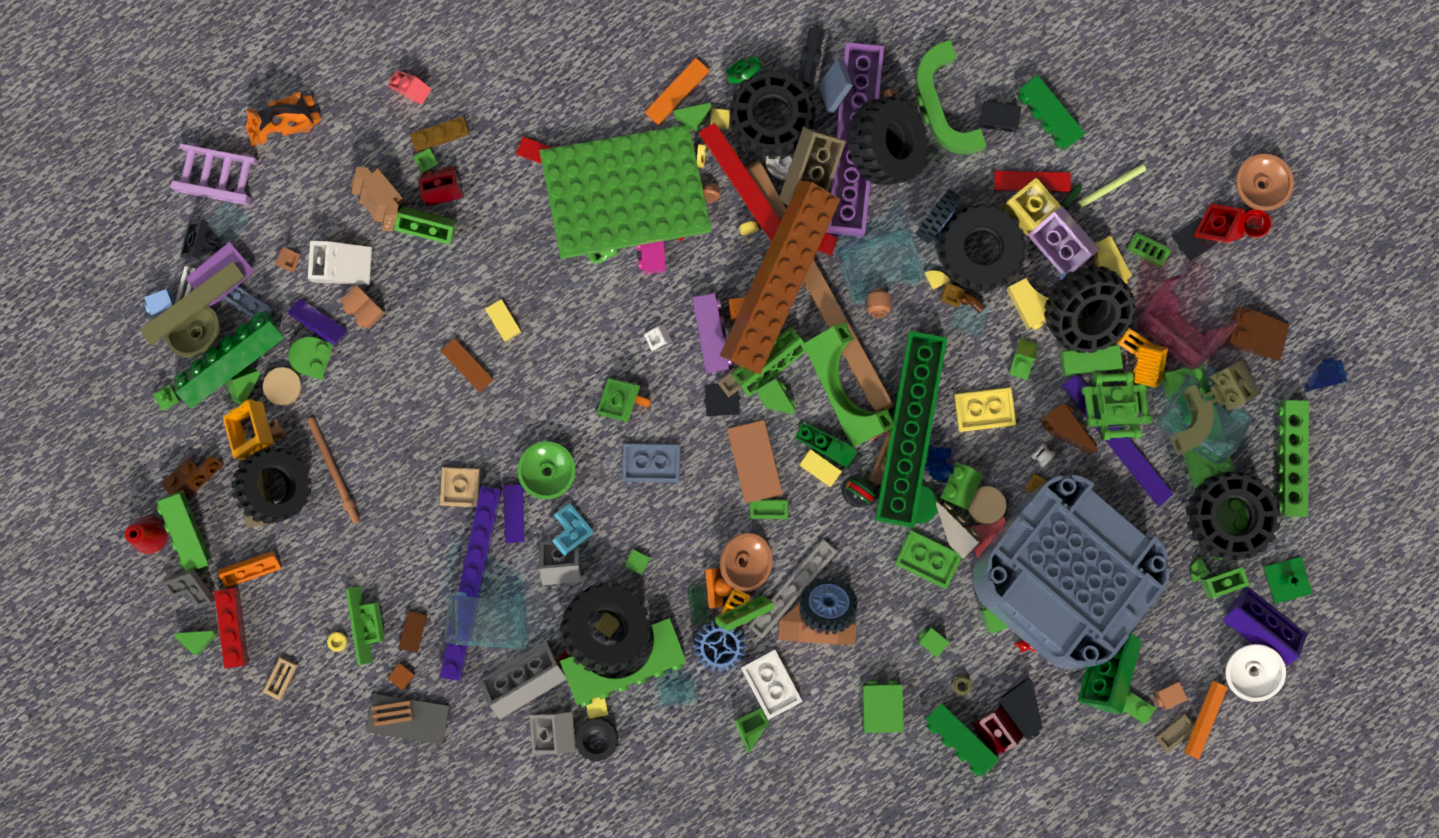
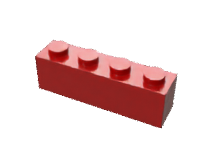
(231, 628)

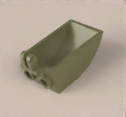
(1233, 385)

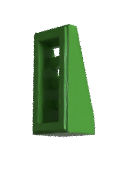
(1152, 244)

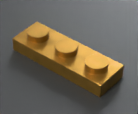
(439, 134)

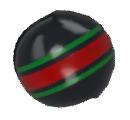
(858, 491)

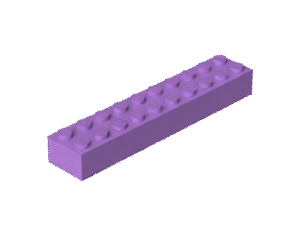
(864, 69)

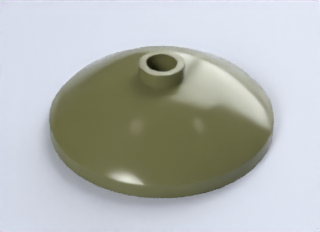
(184, 339)

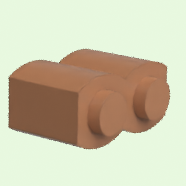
(362, 307)

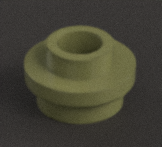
(968, 685)

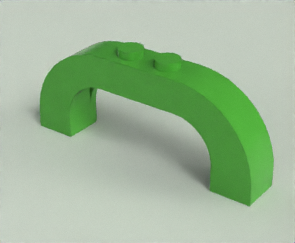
(933, 114)

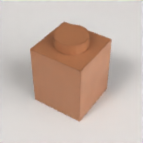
(1170, 695)

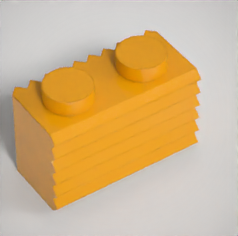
(1150, 364)

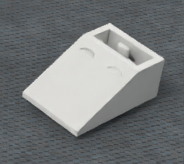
(339, 263)

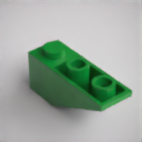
(826, 444)

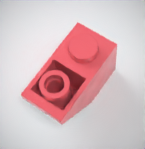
(409, 87)

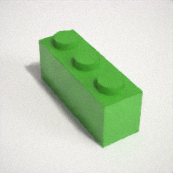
(426, 225)
(1084, 363)

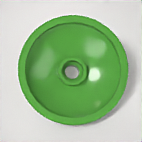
(536, 460)

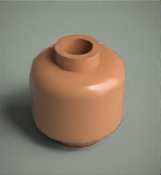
(878, 303)

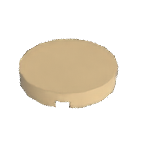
(282, 386)
(987, 506)

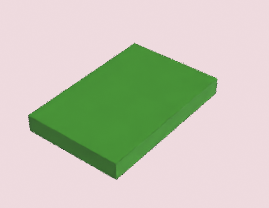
(928, 559)

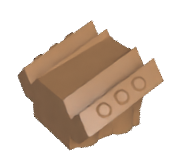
(377, 196)

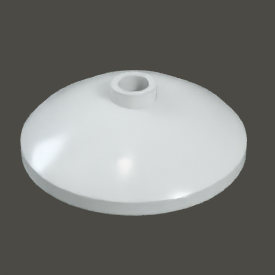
(1261, 683)

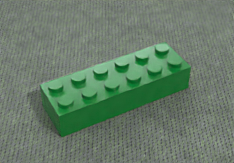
(227, 359)

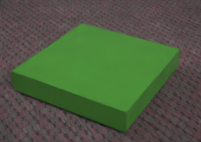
(618, 400)

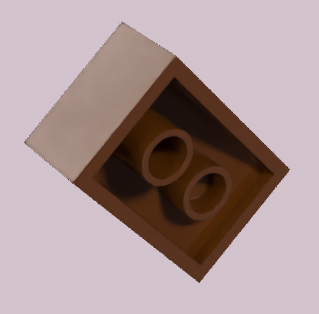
(1257, 334)

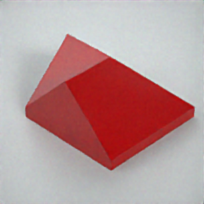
(1221, 224)

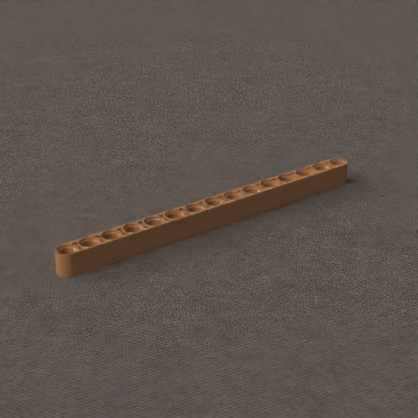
(828, 306)

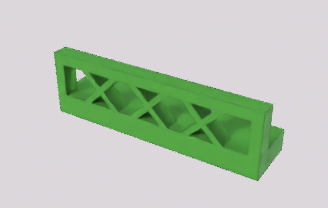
(782, 349)

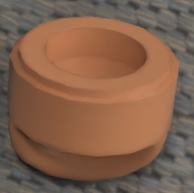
(711, 192)

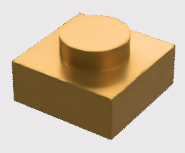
(951, 295)

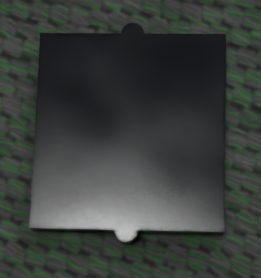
(1192, 245)
(718, 402)

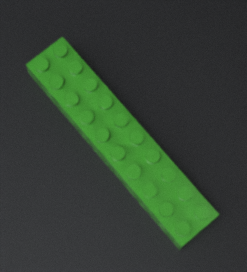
(1231, 511)

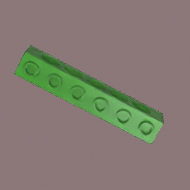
(1300, 450)

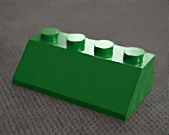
(1108, 683)

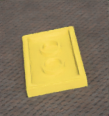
(985, 409)

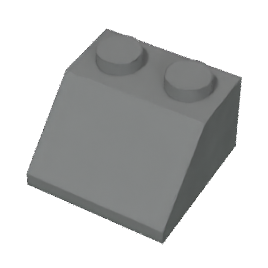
(556, 567)
(552, 733)

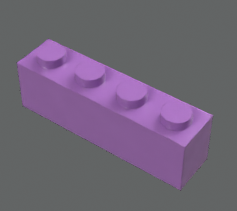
(710, 332)

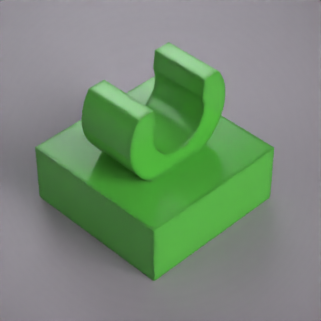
(166, 397)

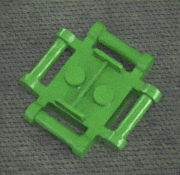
(1116, 405)

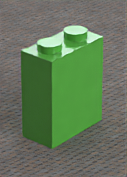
(882, 707)

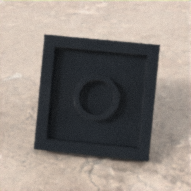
(196, 240)

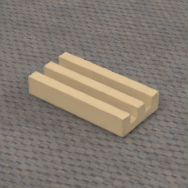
(293, 668)

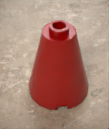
(147, 534)

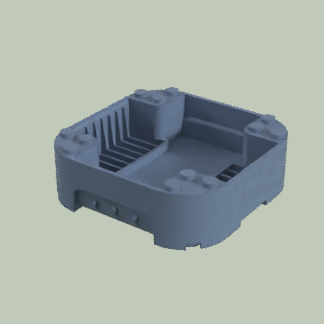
(1070, 574)

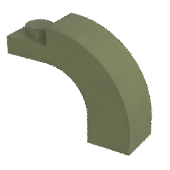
(1201, 422)

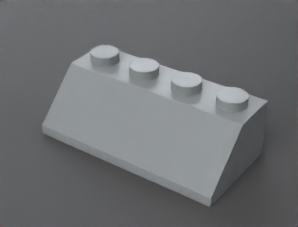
(522, 680)

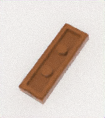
(467, 365)

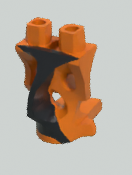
(289, 109)

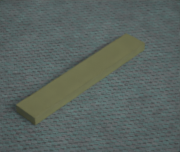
(192, 303)

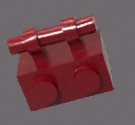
(440, 186)
(998, 730)

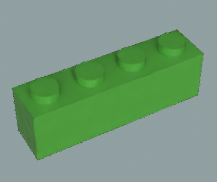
(184, 531)

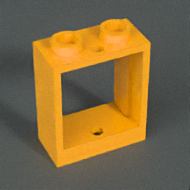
(236, 436)

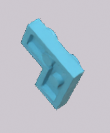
(575, 529)

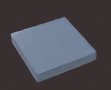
(835, 85)

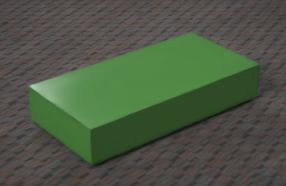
(769, 509)

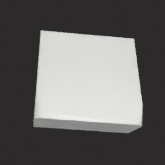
(657, 337)

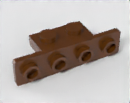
(191, 476)

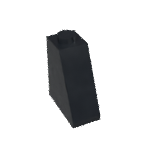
(1022, 708)

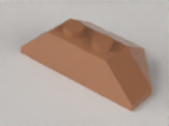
(794, 629)

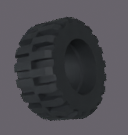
(249, 496)

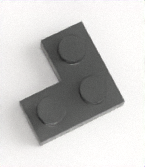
(189, 583)

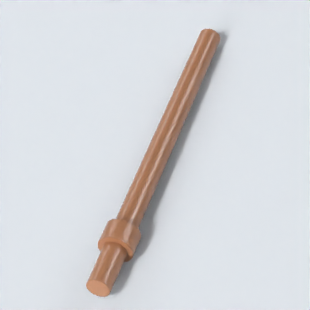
(348, 503)

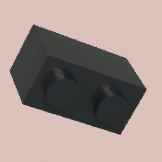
(1000, 116)

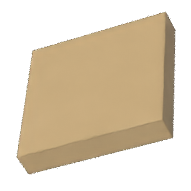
(460, 486)

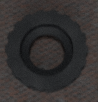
(611, 739)

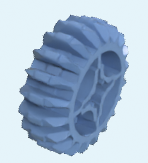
(712, 644)

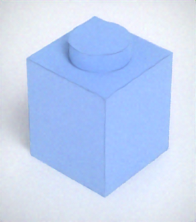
(159, 302)

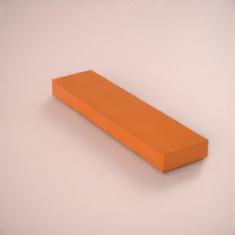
(677, 91)
(1205, 720)

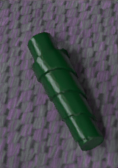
(1069, 199)

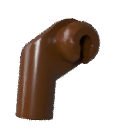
(968, 298)

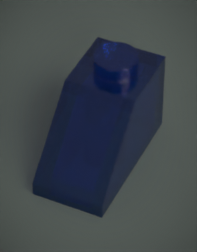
(1326, 375)

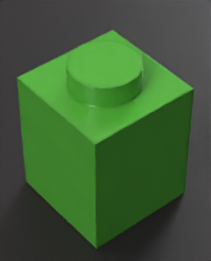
(932, 641)

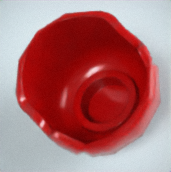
(1258, 218)

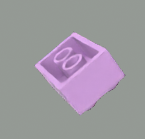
(1063, 241)

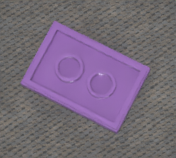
(216, 263)

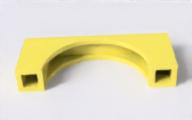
(1032, 304)

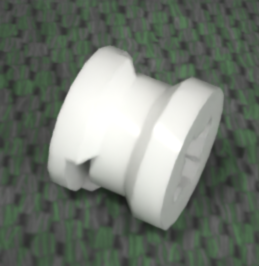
(1045, 456)

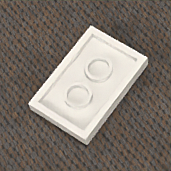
(771, 684)

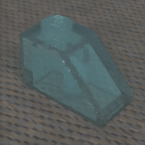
(677, 694)

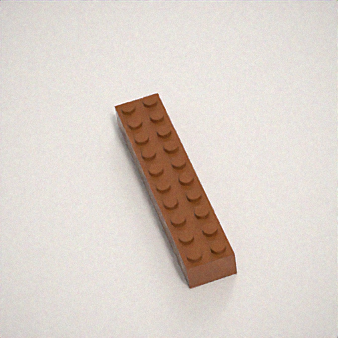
(780, 277)

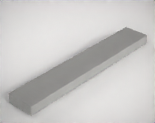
(793, 587)

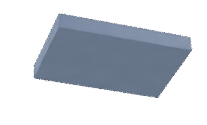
(651, 462)

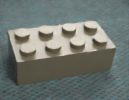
(813, 161)

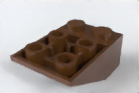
(1063, 426)

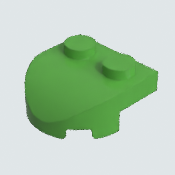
(310, 356)

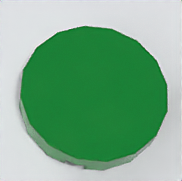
(743, 70)
(926, 506)

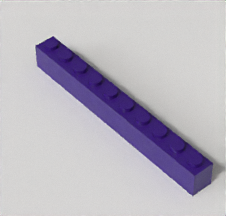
(474, 571)

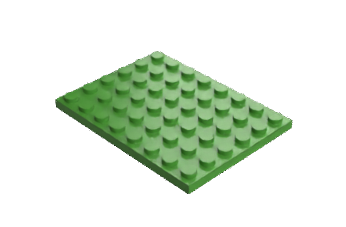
(625, 191)

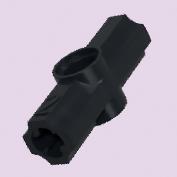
(811, 56)

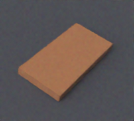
(754, 461)

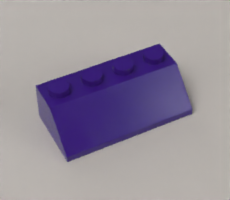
(1265, 625)

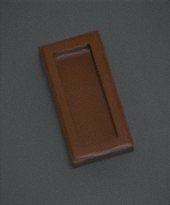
(413, 631)

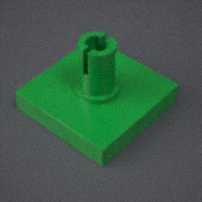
(1287, 580)

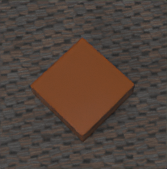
(401, 676)

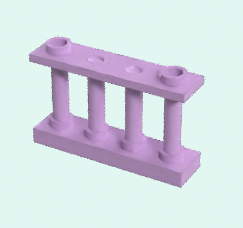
(202, 188)

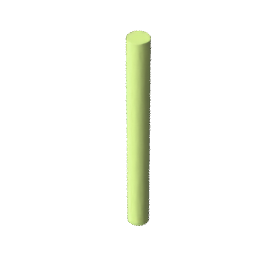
(1112, 185)

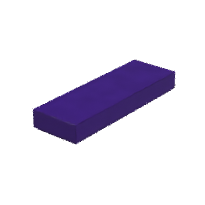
(317, 322)
(514, 513)

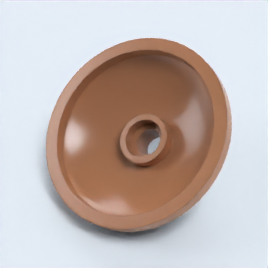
(1274, 175)
(755, 562)

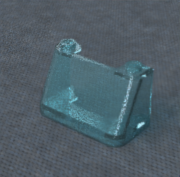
(879, 264)
(1226, 431)
(487, 622)

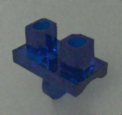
(937, 463)

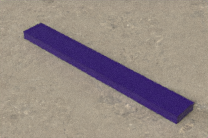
(1124, 450)

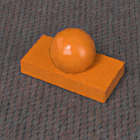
(716, 588)

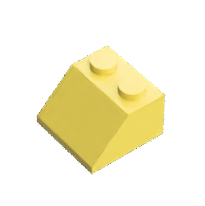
(1031, 206)

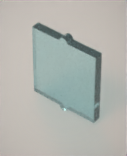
(227, 223)
(969, 320)

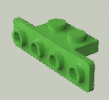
(365, 624)

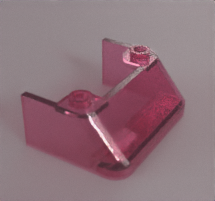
(1175, 333)

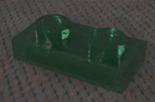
(699, 605)

